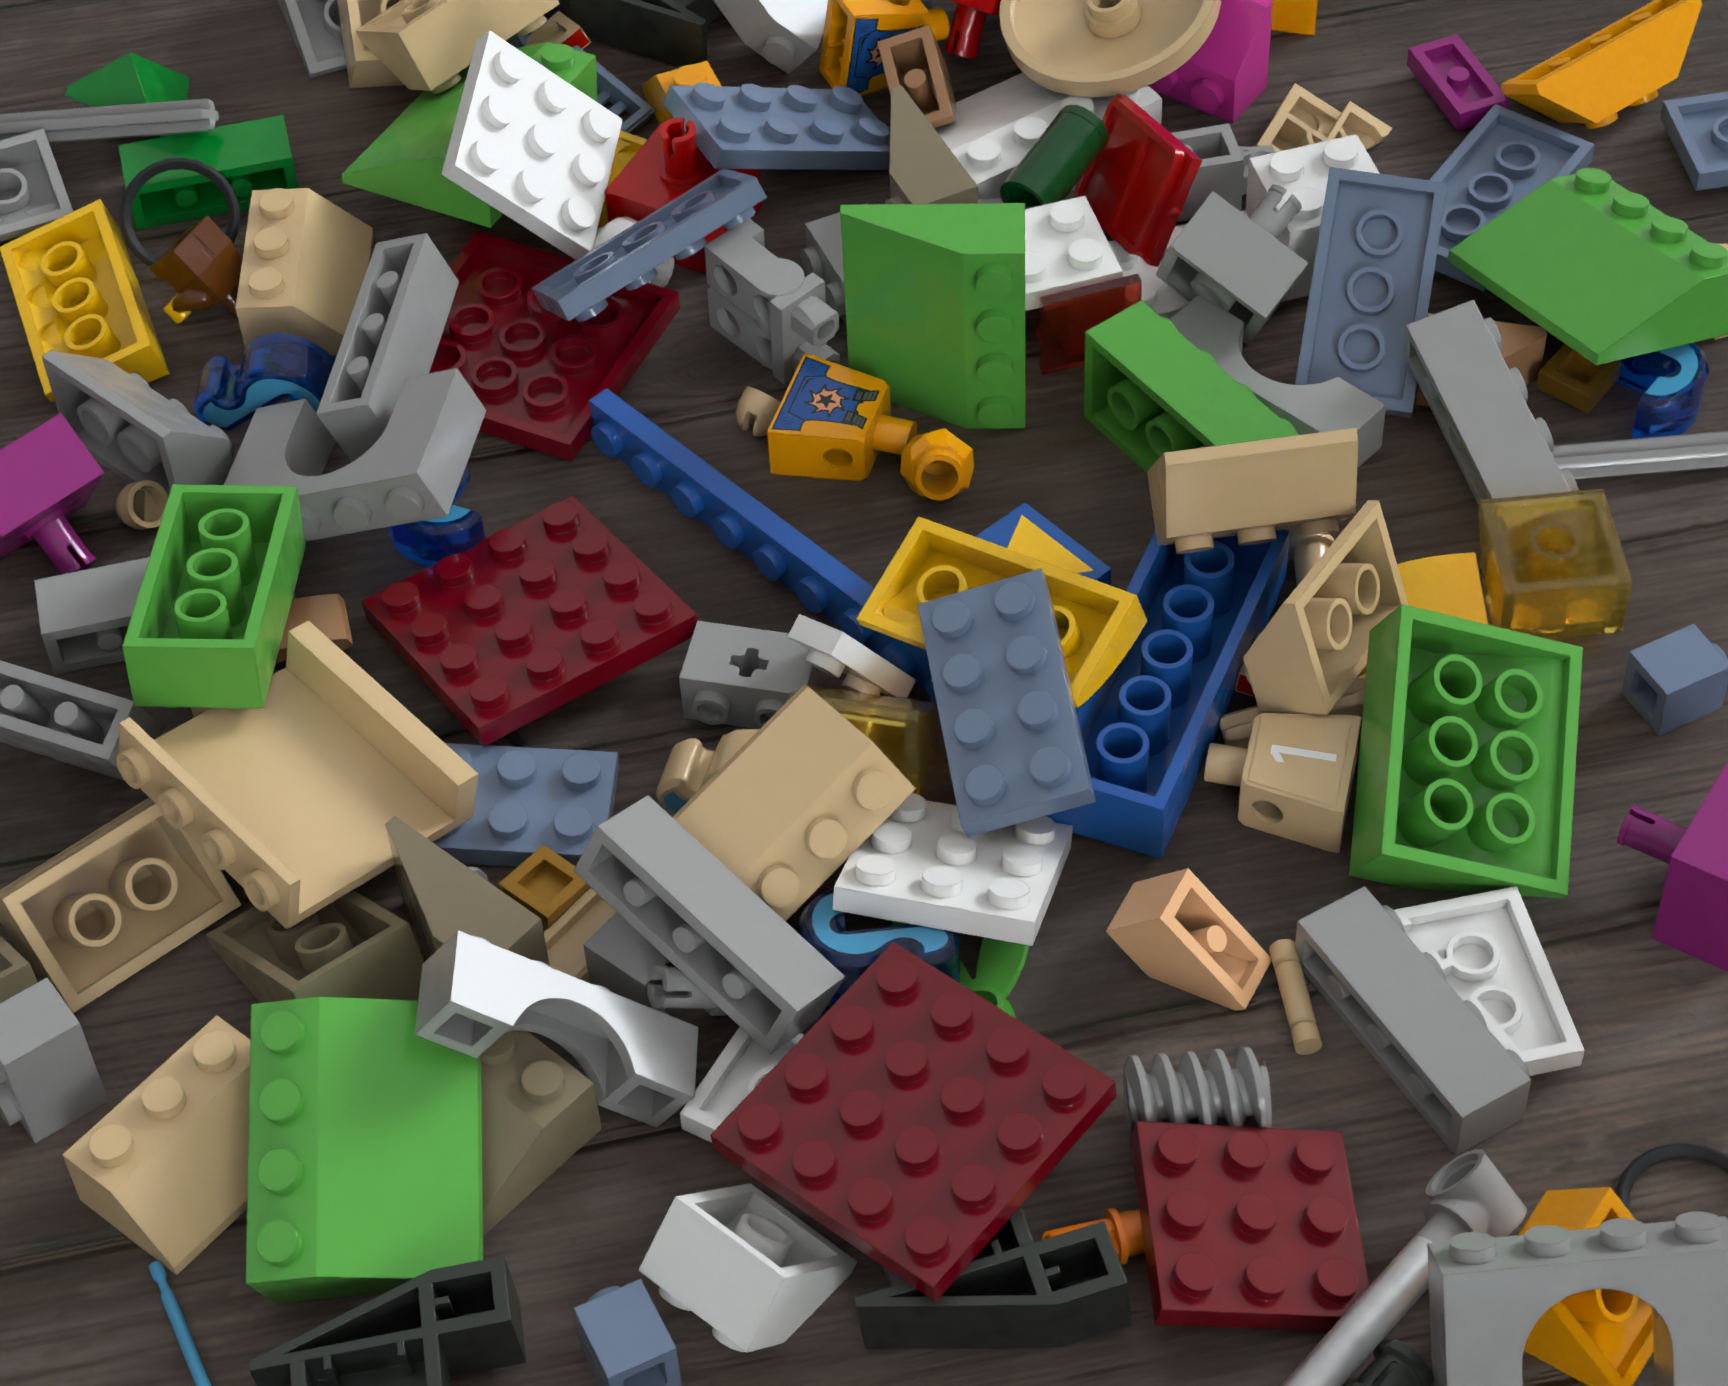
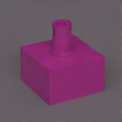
(42, 484)
(1696, 884)

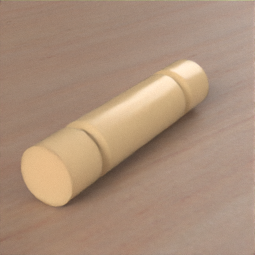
(1295, 997)

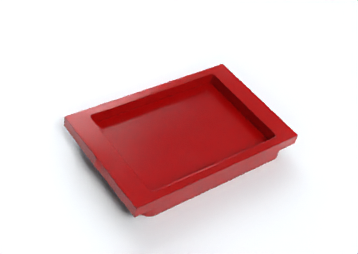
(1138, 180)

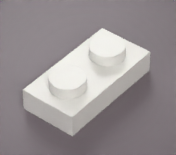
(838, 653)

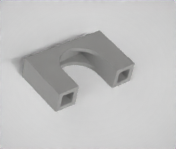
(398, 481)
(1496, 1289)

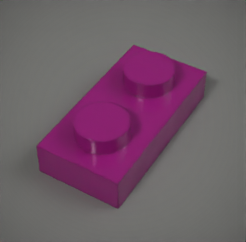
(1455, 80)

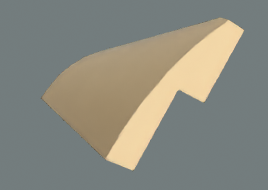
(1309, 120)

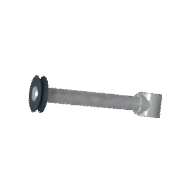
(1464, 1198)

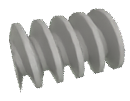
(1197, 1092)

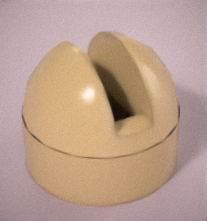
(756, 407)
(145, 509)

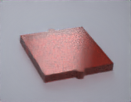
(1073, 312)

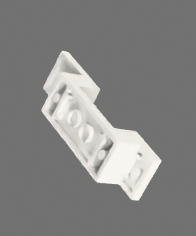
(1071, 251)

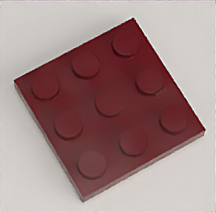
(1247, 1226)

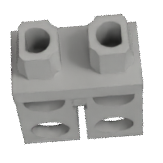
(767, 302)

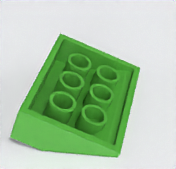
(413, 149)
(1601, 269)
(939, 307)
(1466, 757)
(358, 1150)

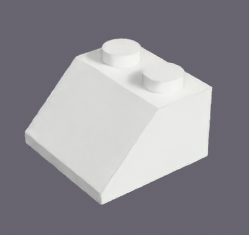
(743, 1265)

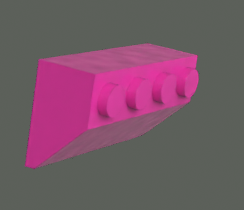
(1230, 64)

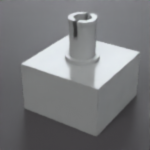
(1236, 258)

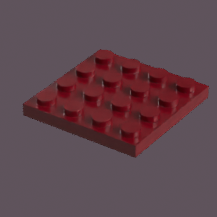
(531, 364)
(529, 619)
(914, 1119)

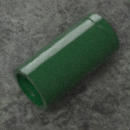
(1056, 159)

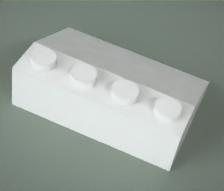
(1006, 120)

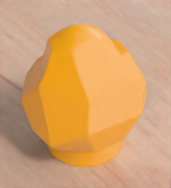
(937, 464)

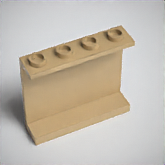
(304, 786)

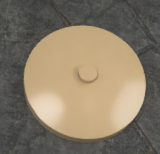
(1104, 44)

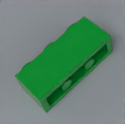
(245, 153)

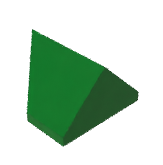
(130, 81)

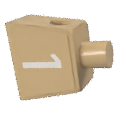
(1292, 775)

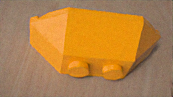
(1611, 67)

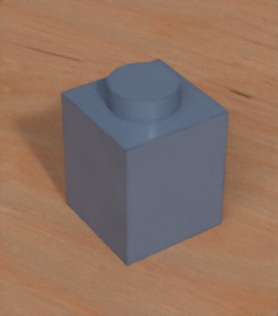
(1676, 679)
(627, 1338)

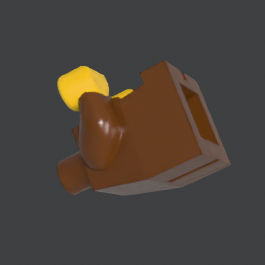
(201, 269)

